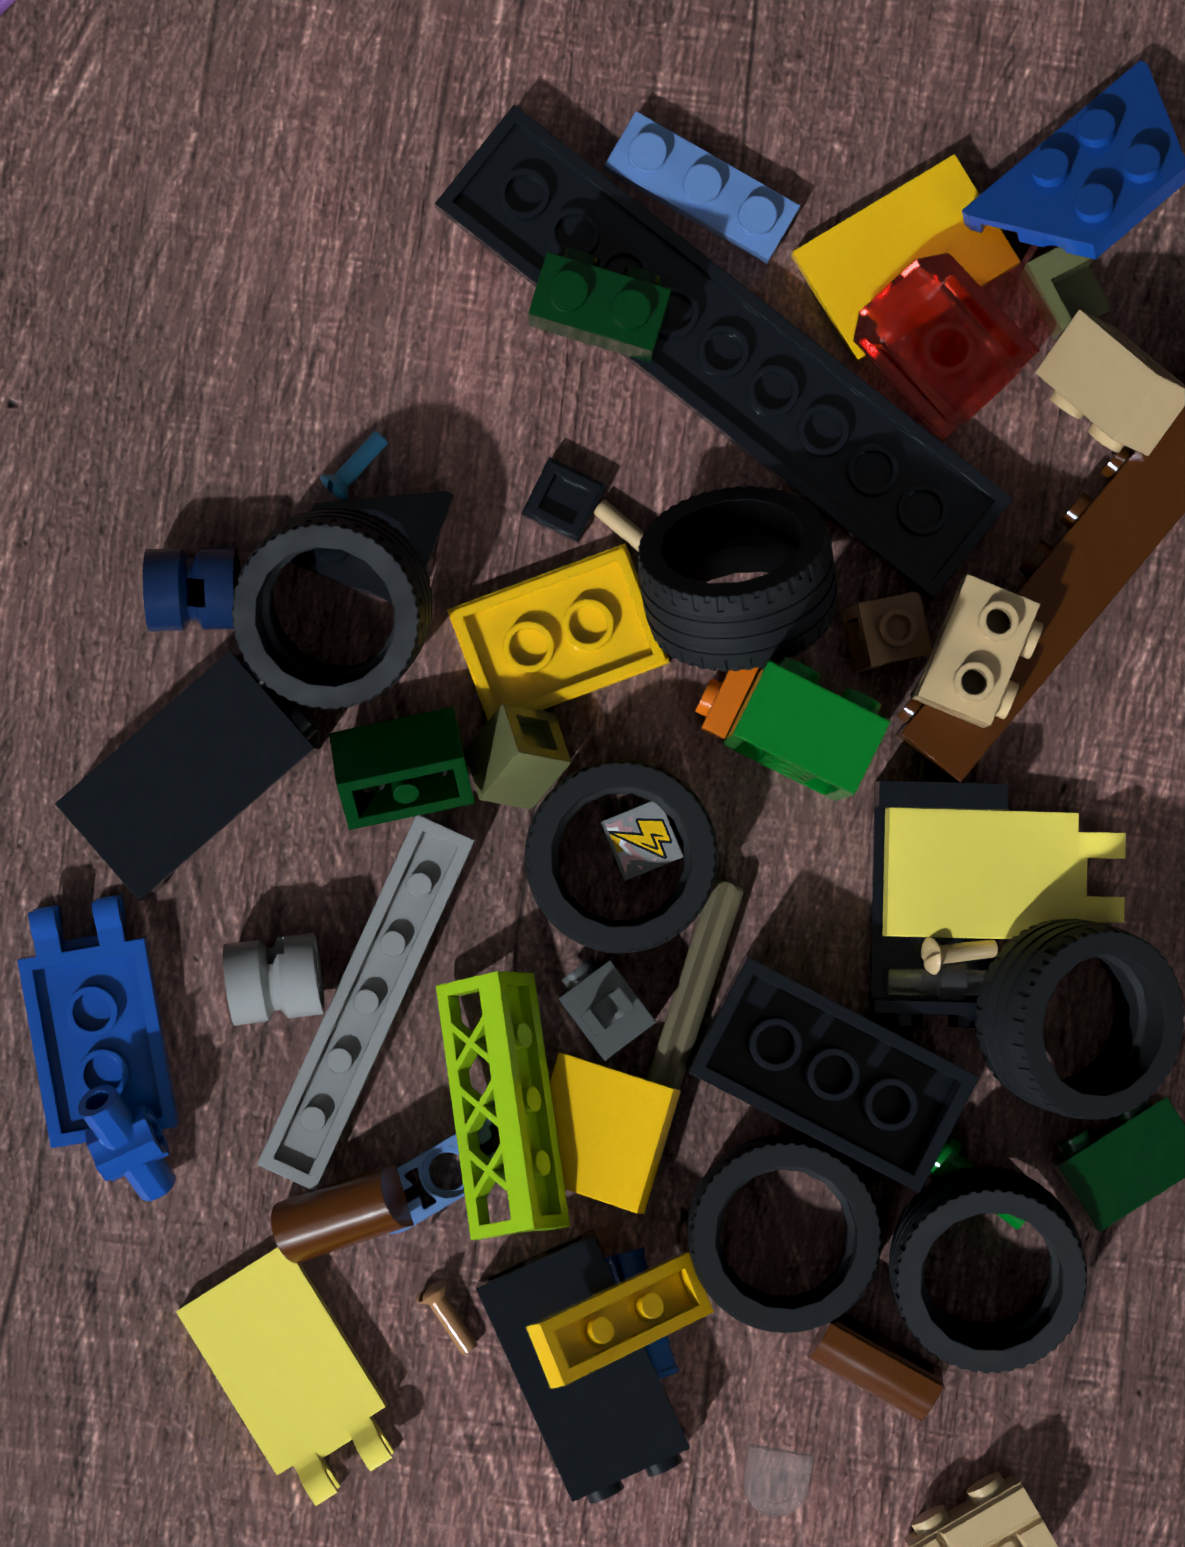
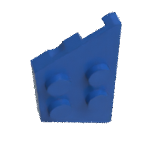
(1091, 174)

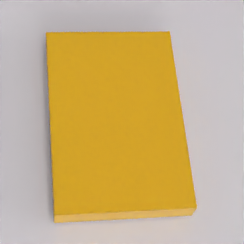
(877, 243)
(558, 634)

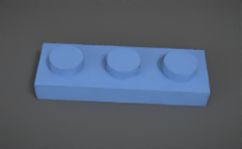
(701, 187)

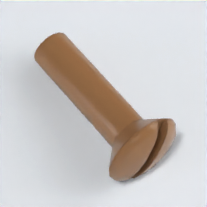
(435, 1297)

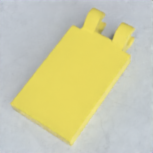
(990, 872)
(288, 1370)

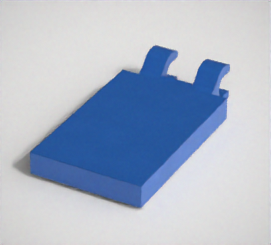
(94, 1019)

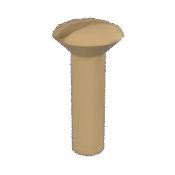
(619, 523)
(936, 955)

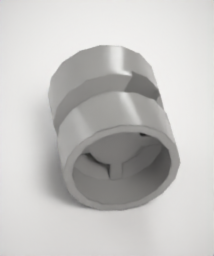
(273, 979)

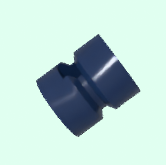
(169, 588)

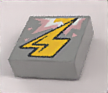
(641, 840)

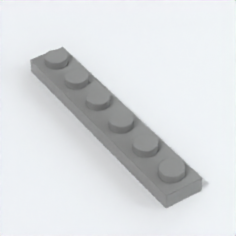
(366, 1002)

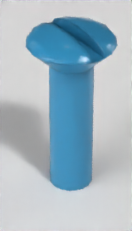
(354, 466)

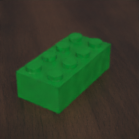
(807, 730)

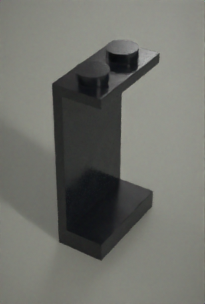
(187, 774)
(905, 952)
(604, 1421)

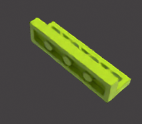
(521, 1102)

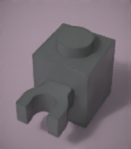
(604, 1006)

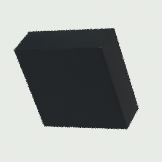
(563, 500)

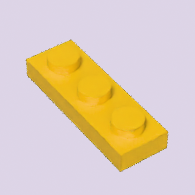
(619, 1320)

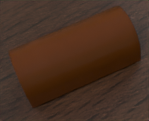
(340, 1214)
(878, 1365)

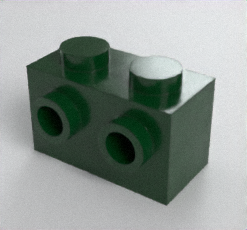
(599, 305)
(401, 768)
(1123, 1161)

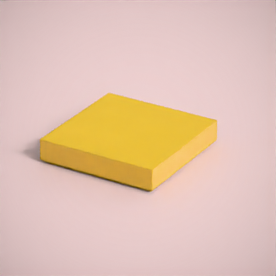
(610, 1130)

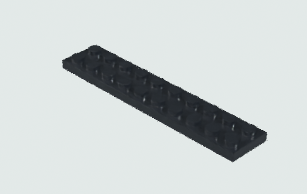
(737, 358)

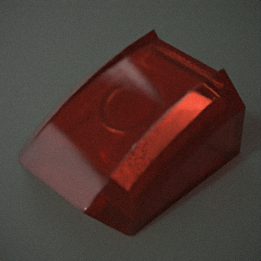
(942, 342)

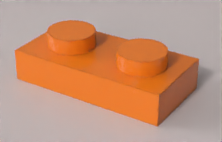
(722, 701)

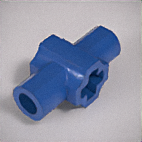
(126, 1142)

